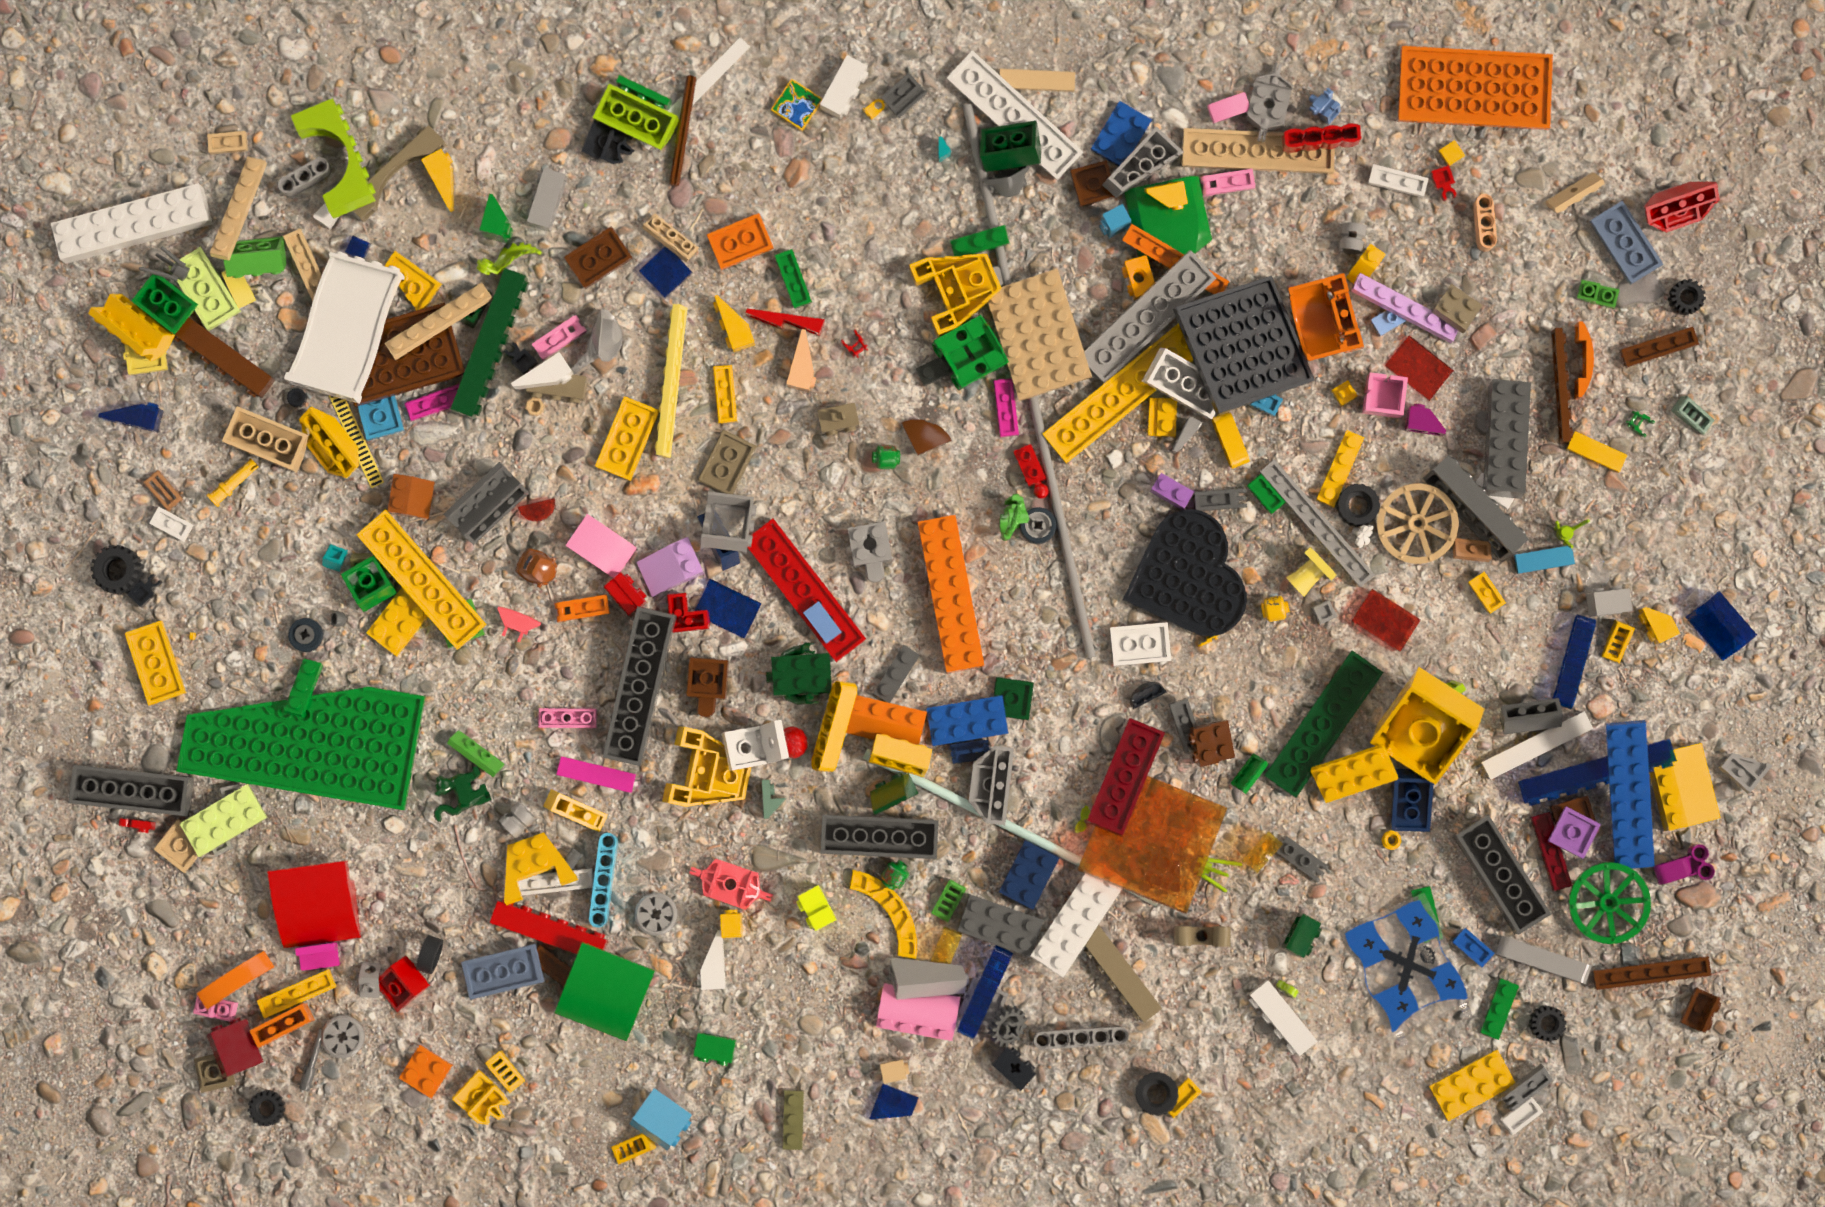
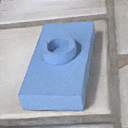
(1386, 322)

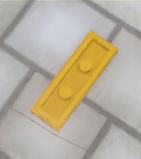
(725, 394)
(1596, 452)

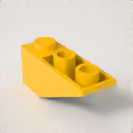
(737, 329)

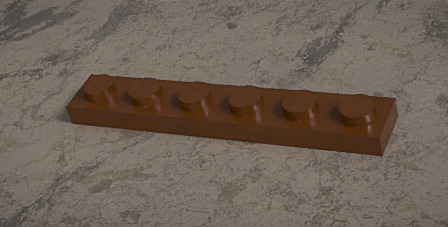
(1562, 394)
(1651, 973)

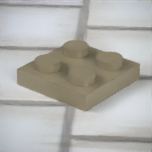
(1457, 308)

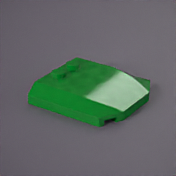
(1181, 228)

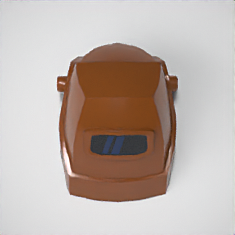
(536, 567)

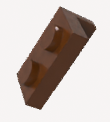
(1700, 1010)

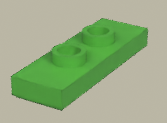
(475, 753)

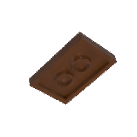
(598, 257)

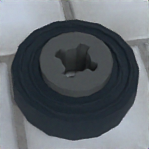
(312, 637)

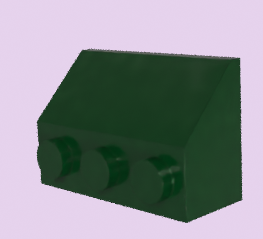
(1010, 146)

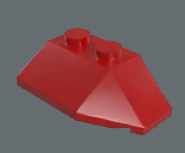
(1681, 205)

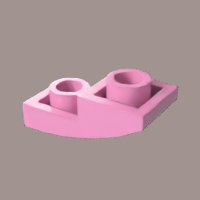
(1228, 107)
(223, 1010)

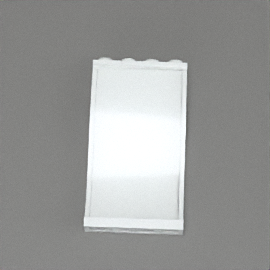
(344, 327)

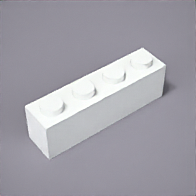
(1282, 1017)

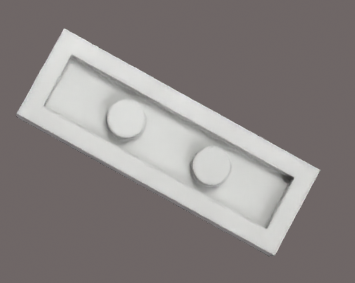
(1397, 180)

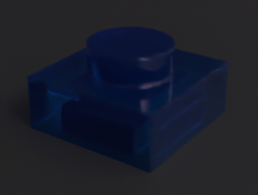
(357, 247)

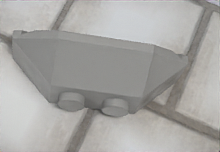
(991, 784)

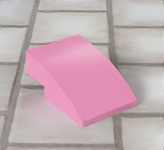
(601, 546)

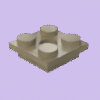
(206, 1081)

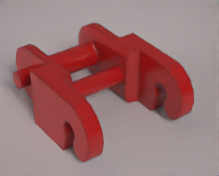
(850, 348)

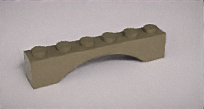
(413, 150)

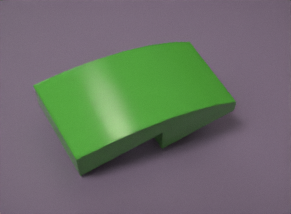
(1597, 294)

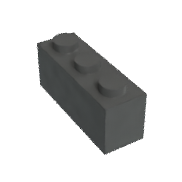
(1531, 716)

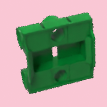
(982, 345)

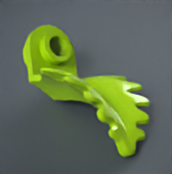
(505, 258)

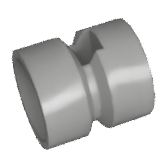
(1350, 244)
(517, 819)

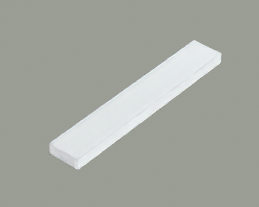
(1536, 745)

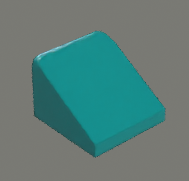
(943, 149)
(334, 558)

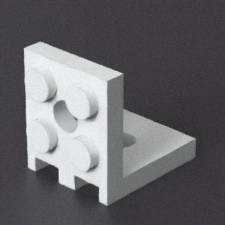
(764, 742)

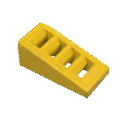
(1614, 631)
(495, 1058)
(649, 1145)

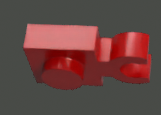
(1443, 180)
(142, 826)

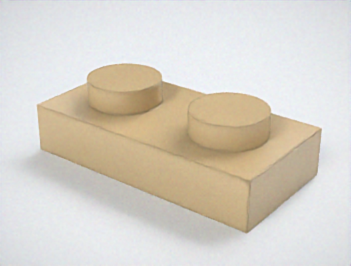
(227, 142)

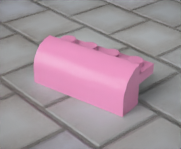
(919, 1016)

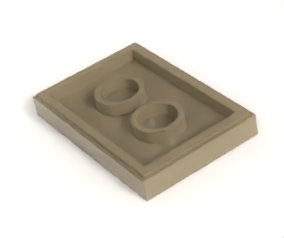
(727, 463)

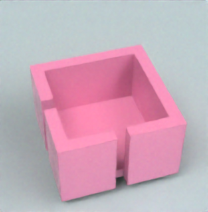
(1385, 397)

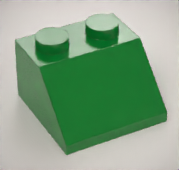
(495, 223)
(368, 583)

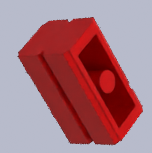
(625, 594)

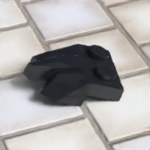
(606, 143)

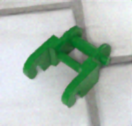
(1636, 428)

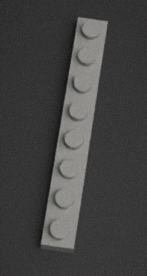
(1317, 524)

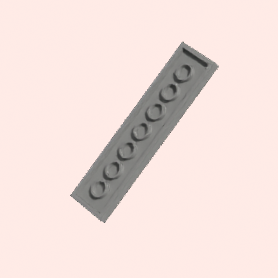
(1147, 316)

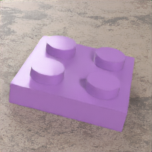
(1574, 832)

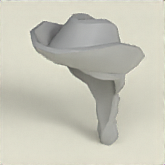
(603, 342)

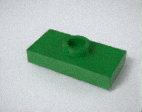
(1266, 494)
(1249, 773)

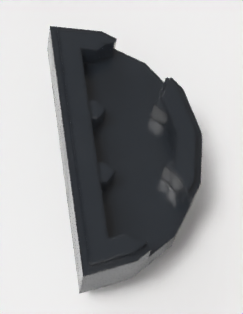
(1146, 693)

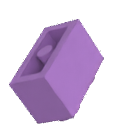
(1172, 491)

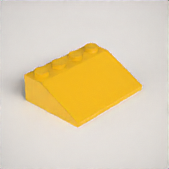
(1685, 790)

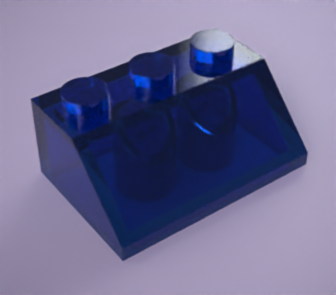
(1721, 625)

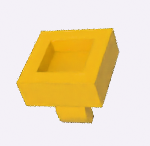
(1344, 393)

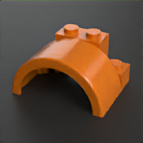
(1324, 321)

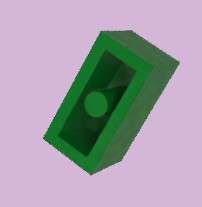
(714, 1048)

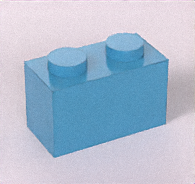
(1115, 221)

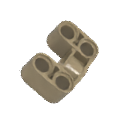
(1216, 936)

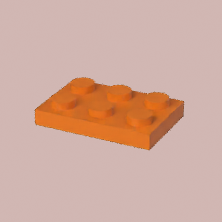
(740, 241)

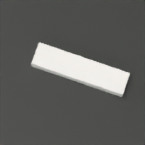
(550, 883)

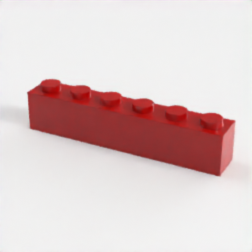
(544, 929)

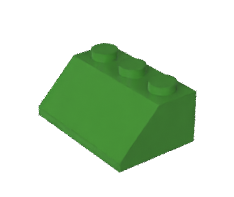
(257, 257)

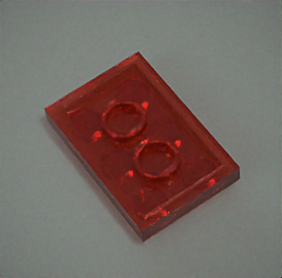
(1385, 620)

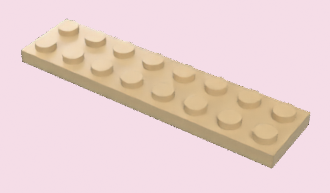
(1242, 151)

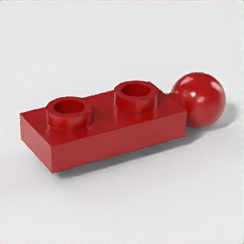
(1031, 470)

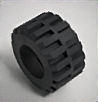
(102, 564)

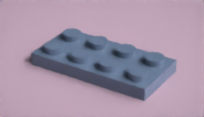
(1626, 242)
(502, 971)

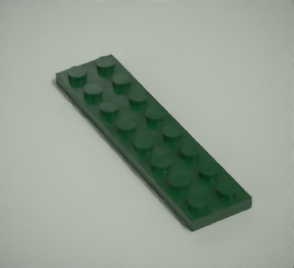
(1323, 723)

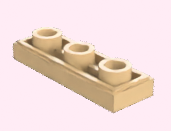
(1575, 192)
(670, 237)

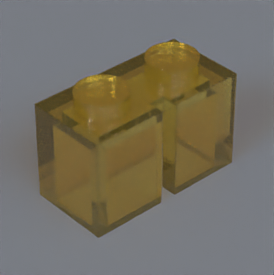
(1266, 845)

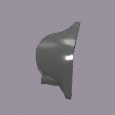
(1008, 182)

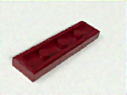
(1551, 854)

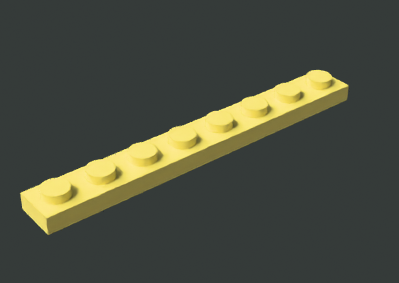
(671, 381)

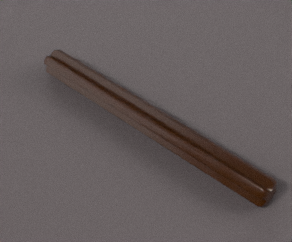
(682, 131)

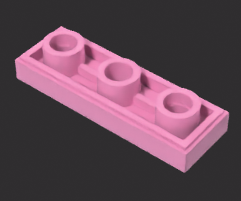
(555, 718)

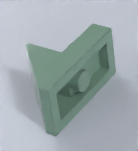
(770, 805)

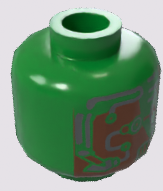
(886, 457)
(895, 874)

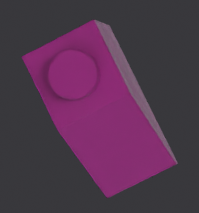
(1423, 421)

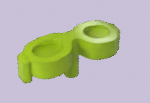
(1081, 825)

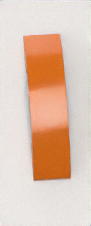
(1583, 337)
(235, 979)

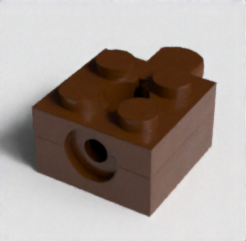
(707, 683)

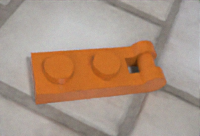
(583, 608)

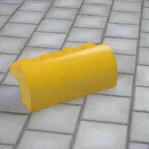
(133, 326)

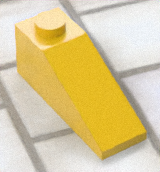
(442, 175)
(575, 810)

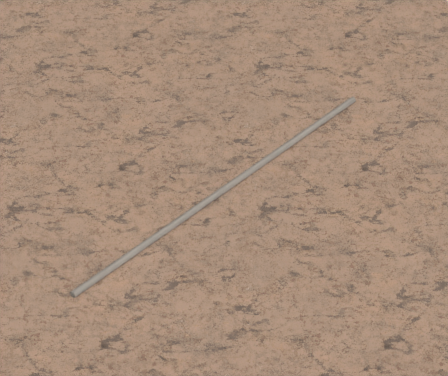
(1034, 405)

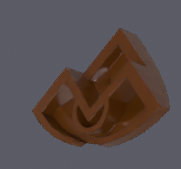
(925, 435)

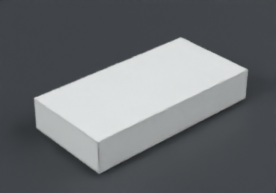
(1521, 1116)

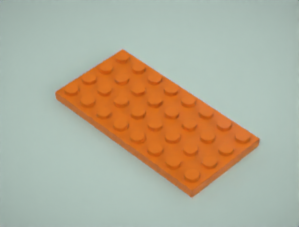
(1475, 87)

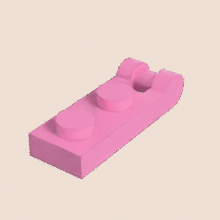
(1228, 182)
(558, 338)

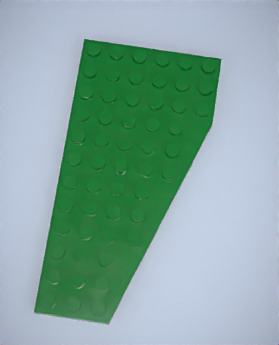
(344, 748)

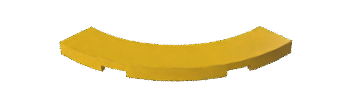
(894, 907)

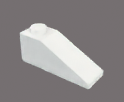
(550, 372)
(713, 968)

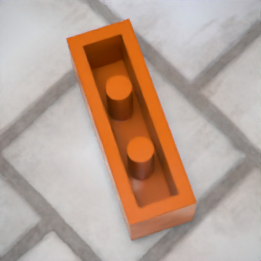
(282, 1025)

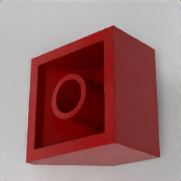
(402, 983)

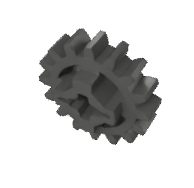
(1007, 1026)

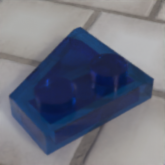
(893, 1103)

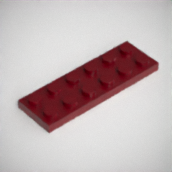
(1125, 777)

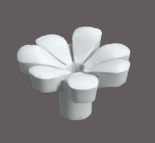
(1362, 535)

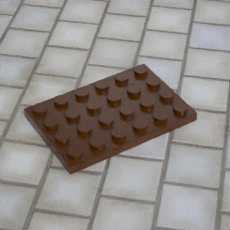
(423, 366)

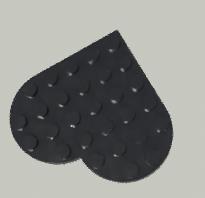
(1187, 576)

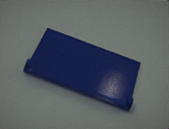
(728, 608)

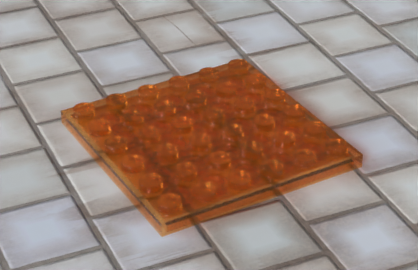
(1160, 848)

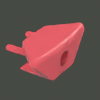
(517, 621)

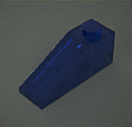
(138, 416)

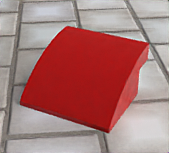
(314, 904)

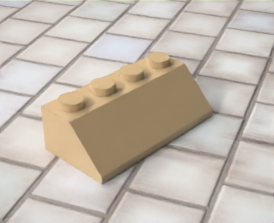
(266, 439)

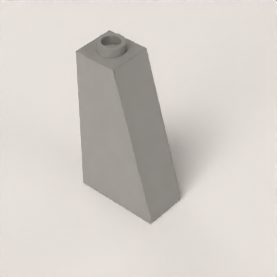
(926, 978)

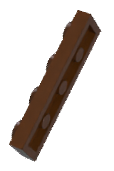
(1659, 347)

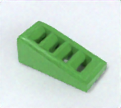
(951, 910)

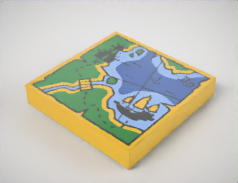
(796, 105)

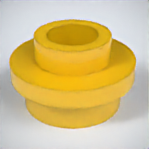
(1397, 840)

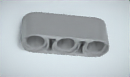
(295, 177)

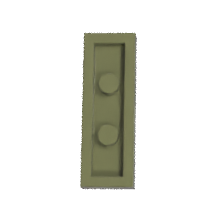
(793, 1119)

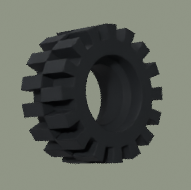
(1691, 286)
(1558, 1029)
(255, 1113)

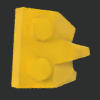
(480, 1098)

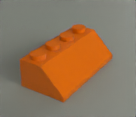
(880, 717)

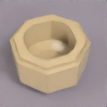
(535, 406)

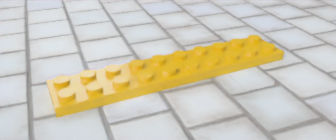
(1111, 400)

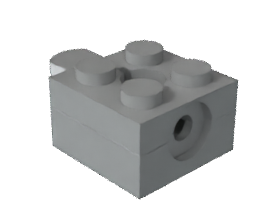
(870, 549)

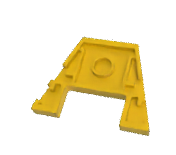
(529, 859)

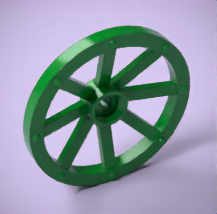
(1614, 903)

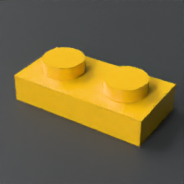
(1486, 592)

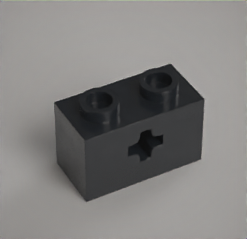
(1020, 1078)

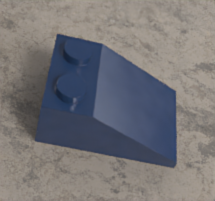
(1411, 802)

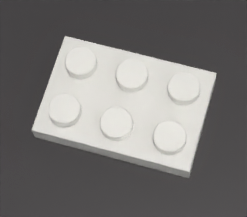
(1140, 644)

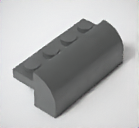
(486, 503)

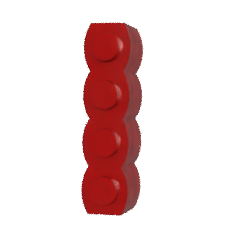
(1326, 138)

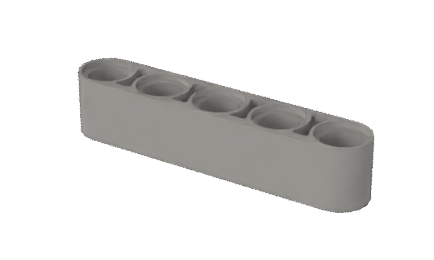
(1543, 959)
(1090, 1037)

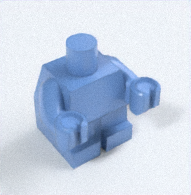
(1325, 106)

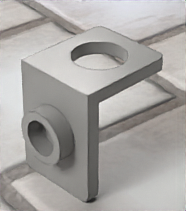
(369, 981)

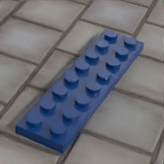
(1630, 793)

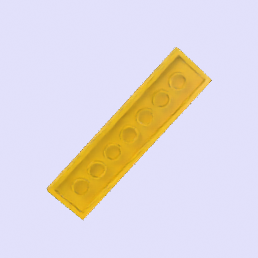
(421, 579)

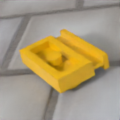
(1162, 417)

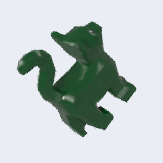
(464, 793)

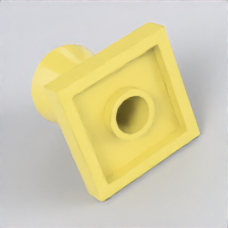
(1310, 572)

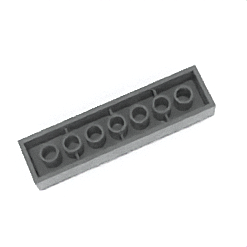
(639, 686)

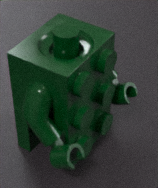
(800, 676)

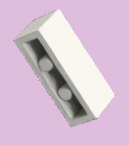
(844, 87)

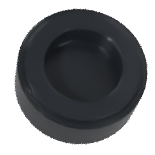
(296, 397)

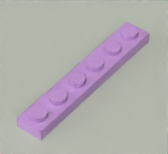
(1403, 307)

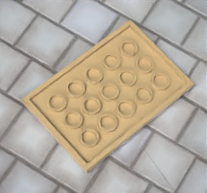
(1039, 335)

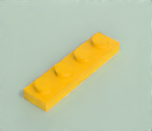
(1340, 468)
(296, 993)

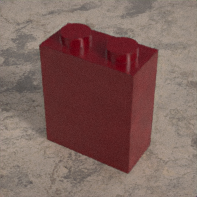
(234, 1047)

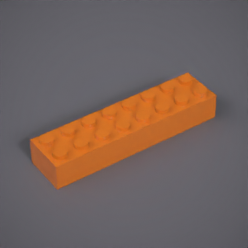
(950, 594)

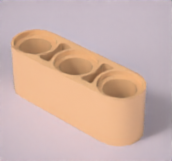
(1488, 214)

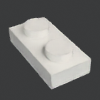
(171, 524)

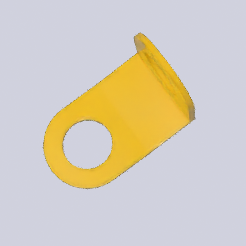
(871, 111)

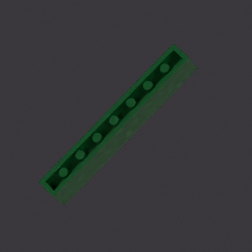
(489, 344)

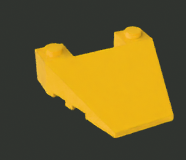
(963, 284)
(707, 774)

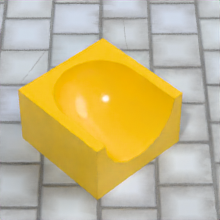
(1427, 725)

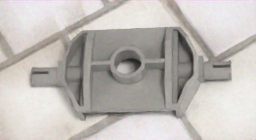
(1274, 89)

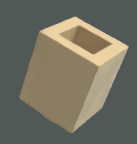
(894, 1070)

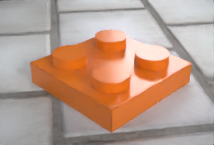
(425, 1071)

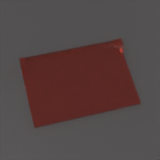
(1424, 369)

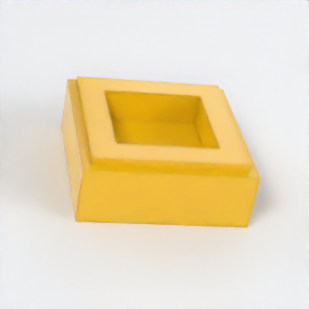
(1451, 153)

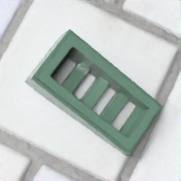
(1682, 414)

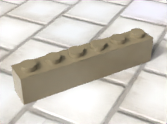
(1121, 976)

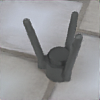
(178, 268)

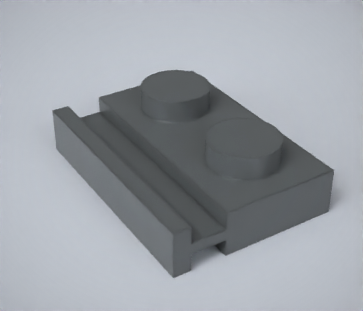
(903, 95)

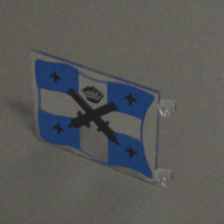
(1406, 966)

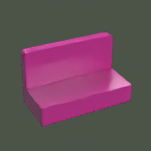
(318, 956)

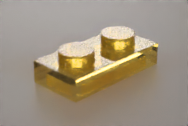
(946, 946)

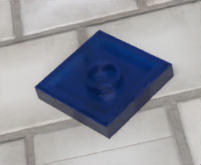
(665, 272)

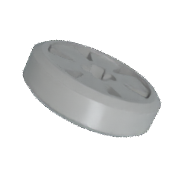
(667, 917)
(337, 1026)

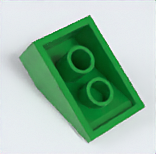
(164, 303)

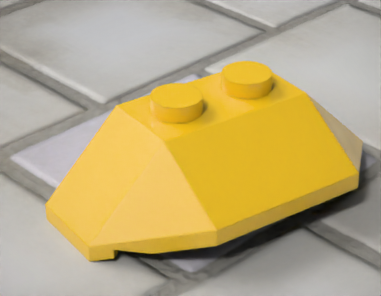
(330, 443)

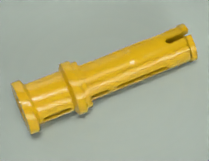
(225, 488)

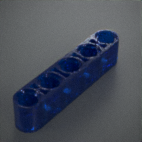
(1574, 660)
(984, 992)

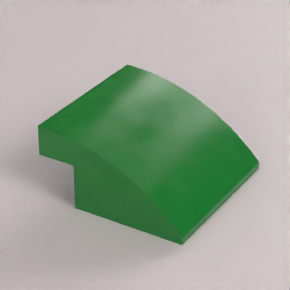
(604, 991)

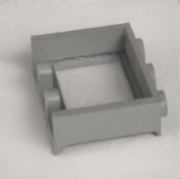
(728, 522)

